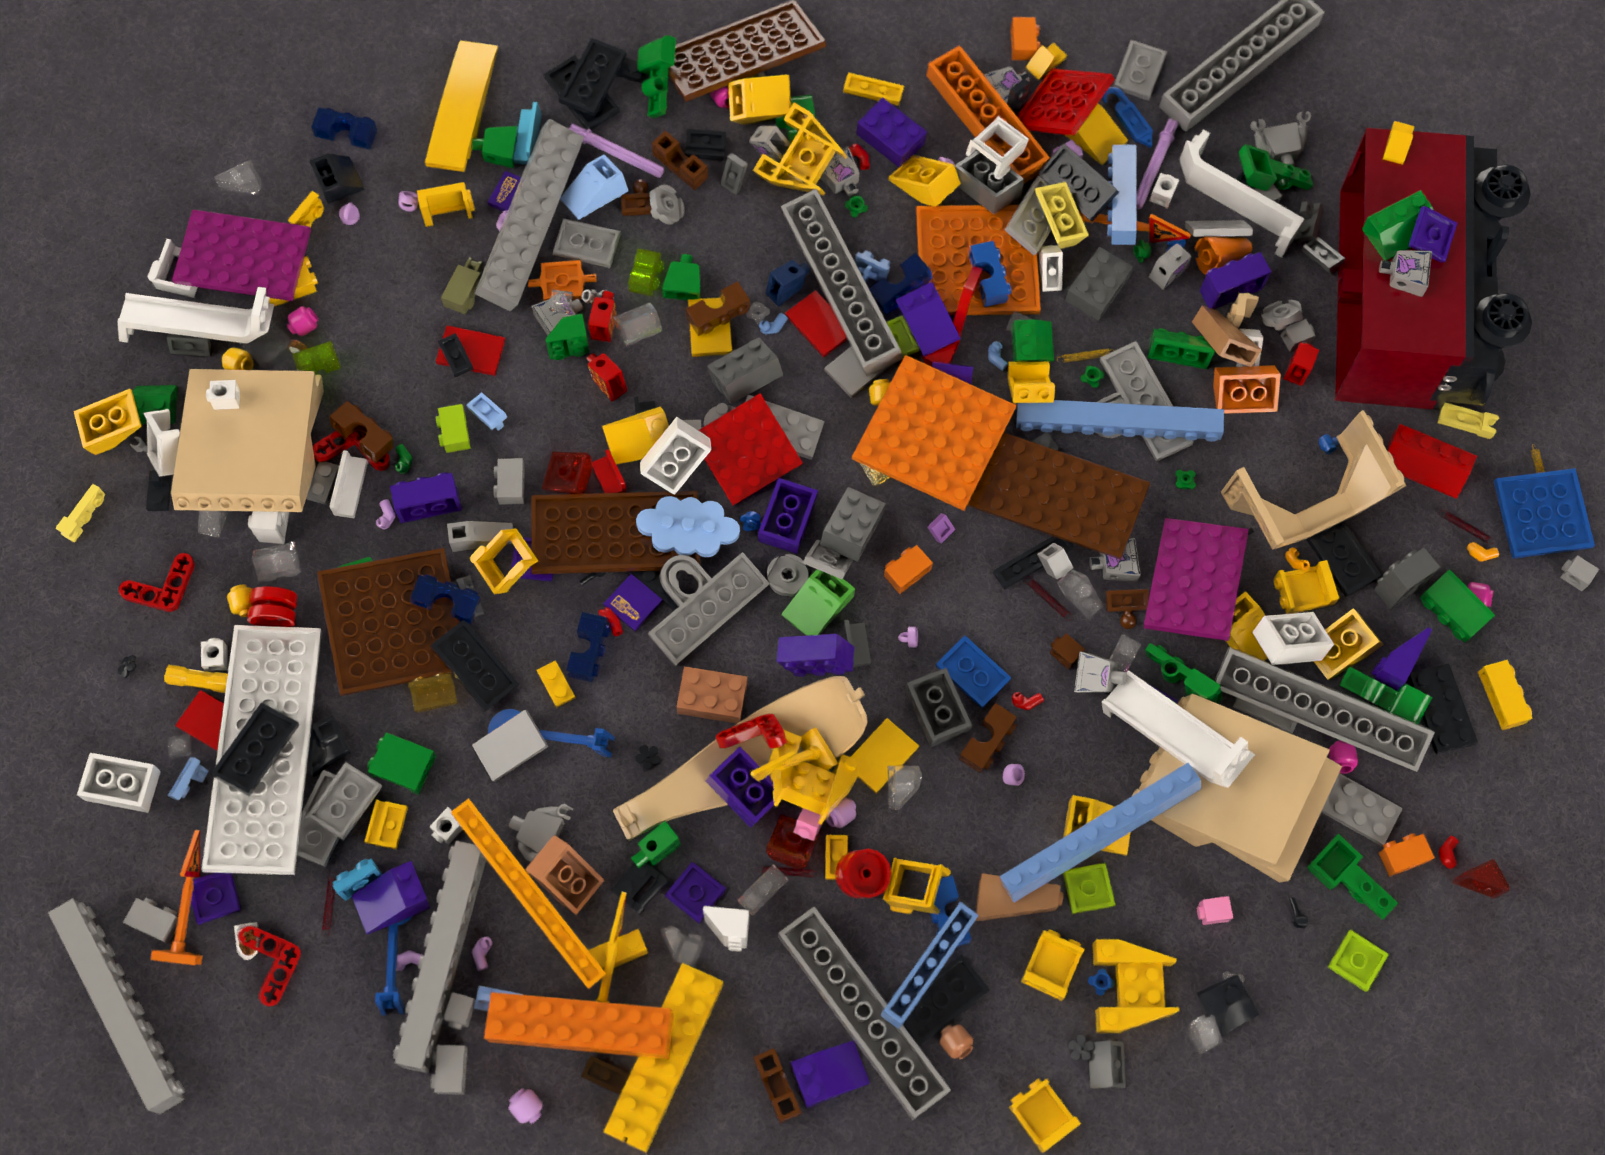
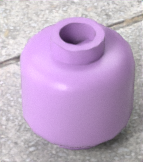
(842, 814)
(525, 1106)

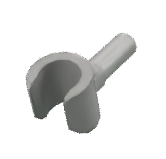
(141, 446)

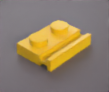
(308, 211)
(386, 824)

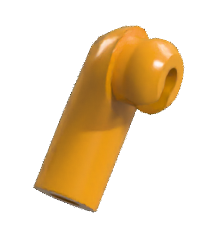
(1480, 553)
(1291, 557)

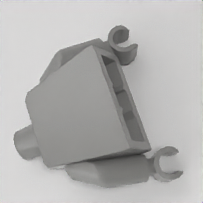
(1282, 141)
(538, 828)

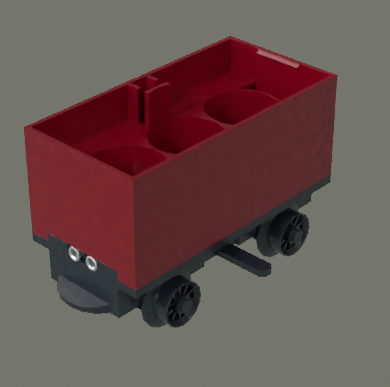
(1452, 339)

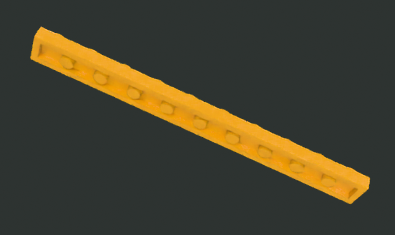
(528, 894)

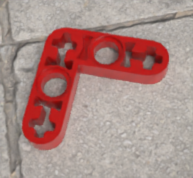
(966, 296)
(352, 439)
(162, 594)
(764, 725)
(278, 955)

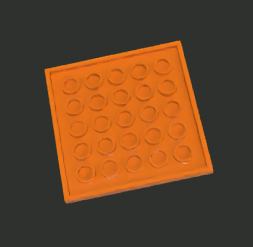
(944, 246)
(934, 432)

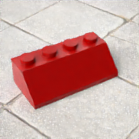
(1430, 460)

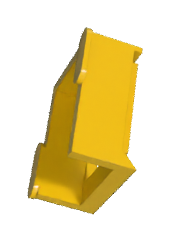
(485, 564)
(907, 905)

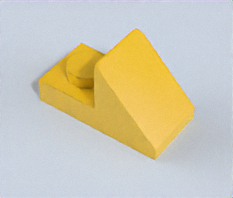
(1045, 60)
(1398, 142)

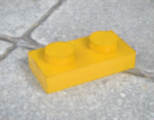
(556, 684)
(835, 848)

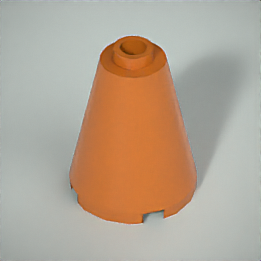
(1220, 250)

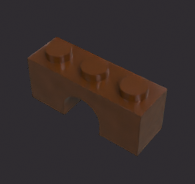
(669, 153)
(705, 319)
(351, 419)
(979, 754)
(777, 1086)

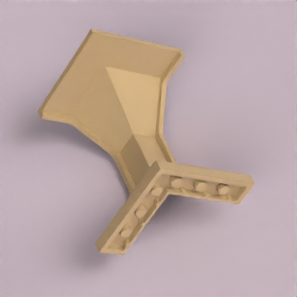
(1366, 481)

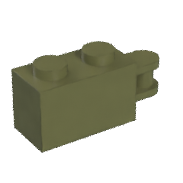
(461, 288)

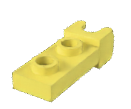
(1468, 420)
(82, 513)

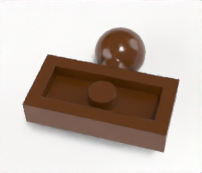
(637, 203)
(1127, 601)

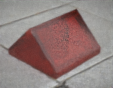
(1484, 879)

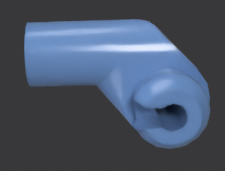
(773, 327)
(994, 355)

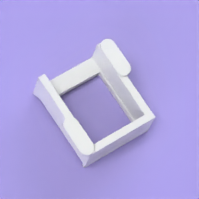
(1009, 135)
(160, 270)
(161, 442)

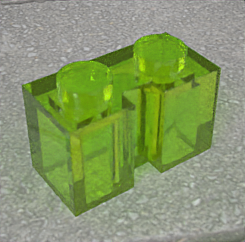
(645, 272)
(317, 358)

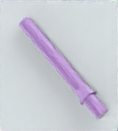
(1166, 138)
(618, 151)

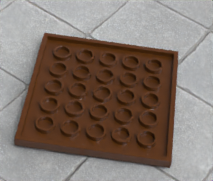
(376, 629)

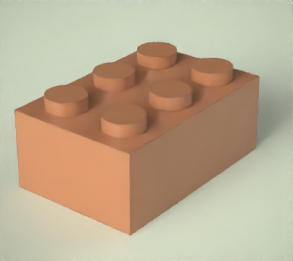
(712, 695)
(565, 874)

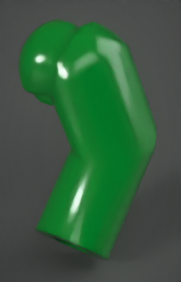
(405, 459)

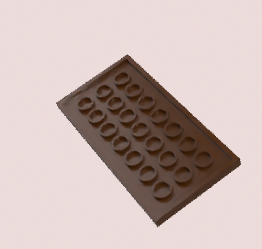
(743, 50)
(1060, 495)
(595, 533)

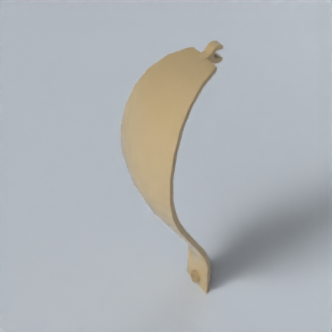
(825, 704)

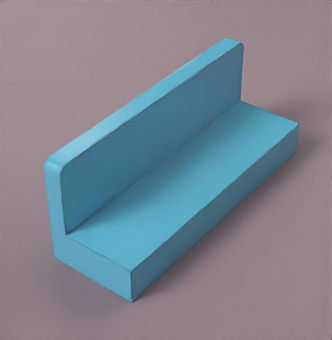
(527, 133)

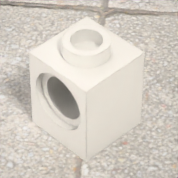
(1161, 196)
(228, 401)
(218, 663)
(444, 818)

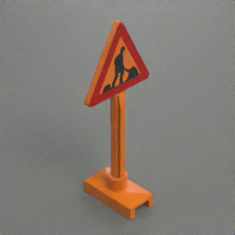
(1158, 229)
(190, 869)

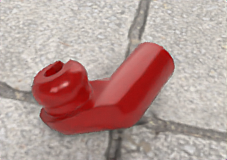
(857, 150)
(613, 620)
(1026, 703)
(1446, 852)

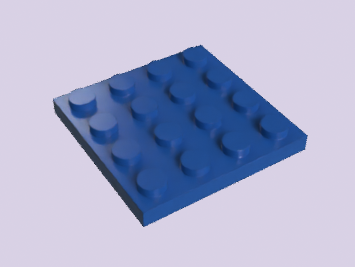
(1544, 513)

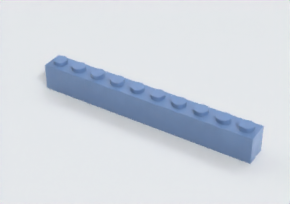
(1122, 419)
(1101, 832)

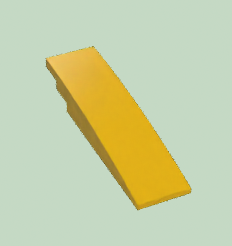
(461, 106)

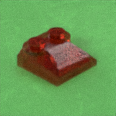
(568, 472)
(788, 846)

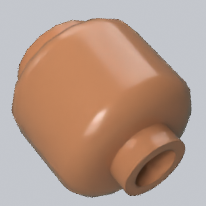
(956, 1041)

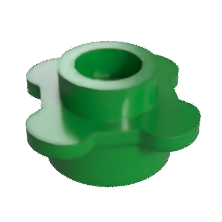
(856, 200)
(1142, 250)
(1094, 382)
(1181, 484)

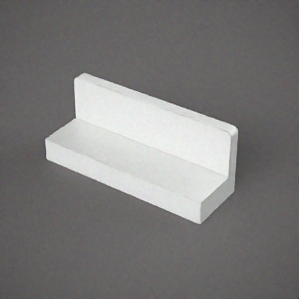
(348, 485)

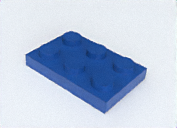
(973, 671)

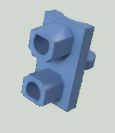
(870, 267)

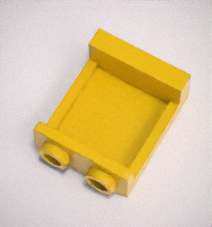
(444, 200)
(1030, 382)
(1306, 588)
(1052, 964)
(1043, 1115)

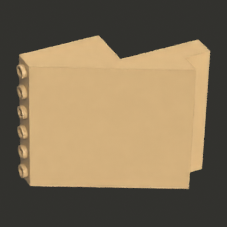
(249, 454)
(1267, 807)

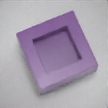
(941, 528)

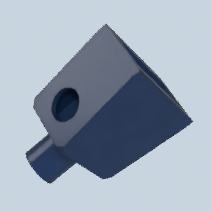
(786, 281)

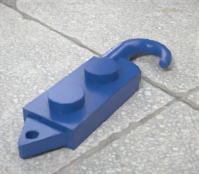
(1131, 118)

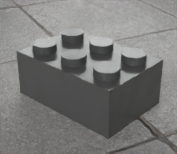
(980, 184)
(1098, 283)
(745, 370)
(852, 524)
(1406, 577)
(938, 707)

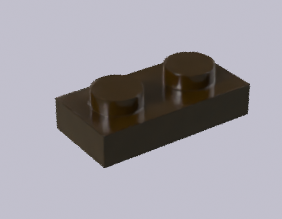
(605, 1075)

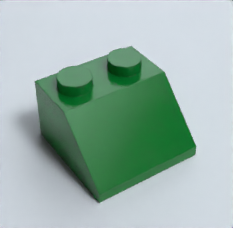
(1032, 340)
(155, 399)

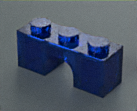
(329, 123)
(916, 275)
(429, 590)
(584, 665)

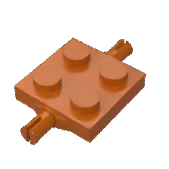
(563, 277)

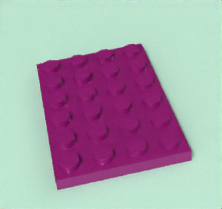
(241, 254)
(1196, 579)

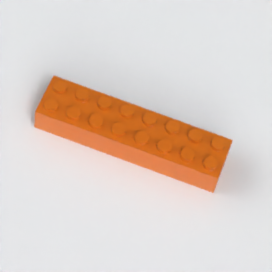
(980, 105)
(579, 1025)

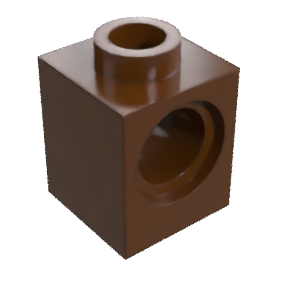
(1066, 650)

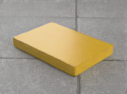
(717, 341)
(882, 749)

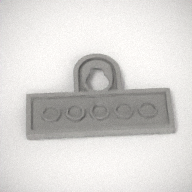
(1139, 386)
(708, 607)

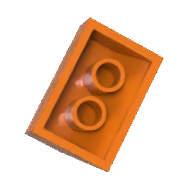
(1246, 389)

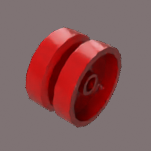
(272, 607)
(863, 873)

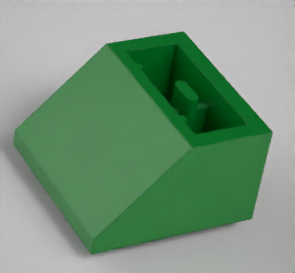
(568, 338)

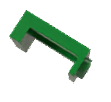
(401, 762)

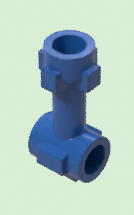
(1328, 444)

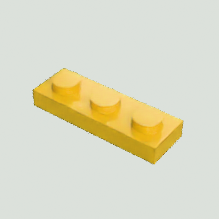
(873, 88)

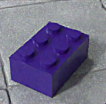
(891, 132)
(1236, 277)
(426, 497)
(787, 515)
(815, 654)
(740, 790)

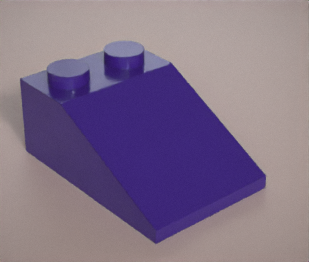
(927, 319)
(1399, 663)
(390, 898)
(829, 1073)

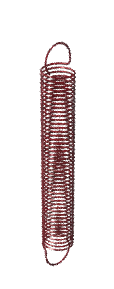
(1466, 526)
(1041, 590)
(788, 868)
(327, 905)

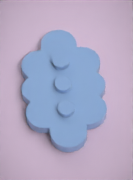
(688, 526)

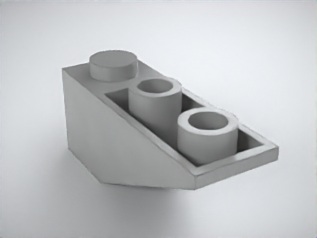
(474, 534)

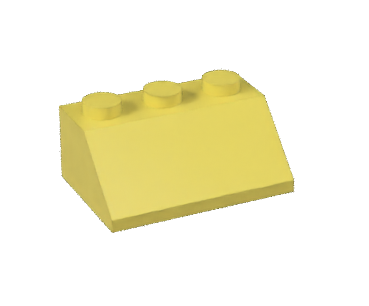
(1062, 214)

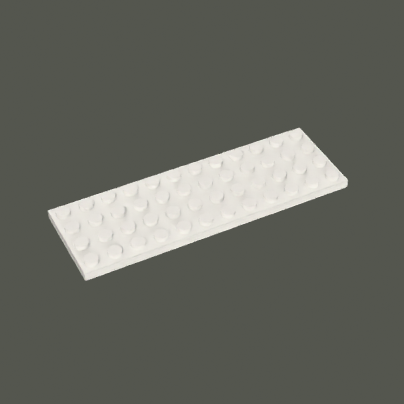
(263, 830)

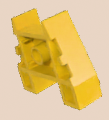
(805, 157)
(810, 785)
(1138, 985)

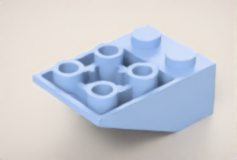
(594, 187)

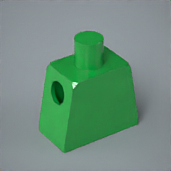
(498, 145)
(682, 280)
(662, 838)

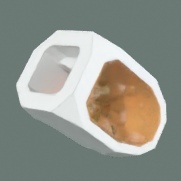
(243, 951)

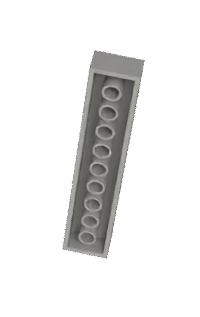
(1240, 61)
(529, 215)
(842, 282)
(1324, 709)
(441, 958)
(117, 1007)
(859, 1010)

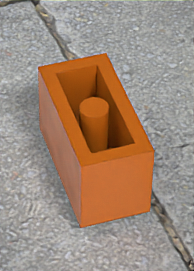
(1024, 38)
(907, 569)
(1406, 854)

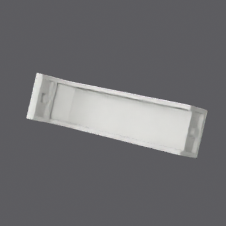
(1237, 195)
(195, 318)
(1178, 731)

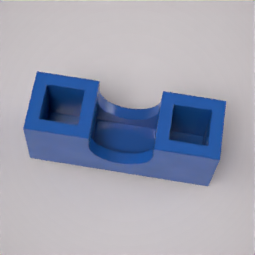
(995, 289)
(946, 893)

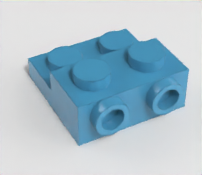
(351, 882)

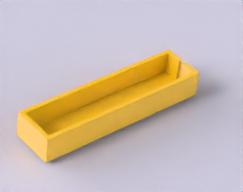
(656, 1079)

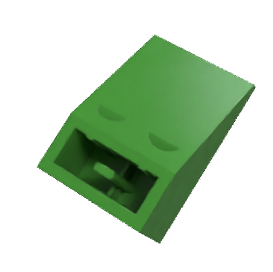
(818, 602)

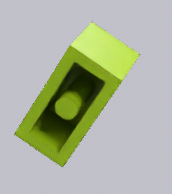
(454, 428)

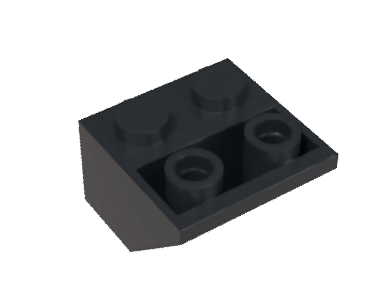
(336, 176)

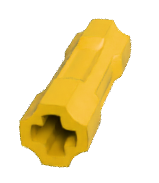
(188, 677)

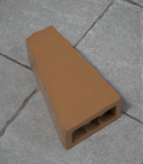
(1225, 337)
(995, 902)

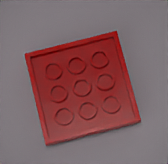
(1064, 101)
(748, 449)

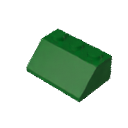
(1393, 226)
(1180, 348)
(1456, 606)

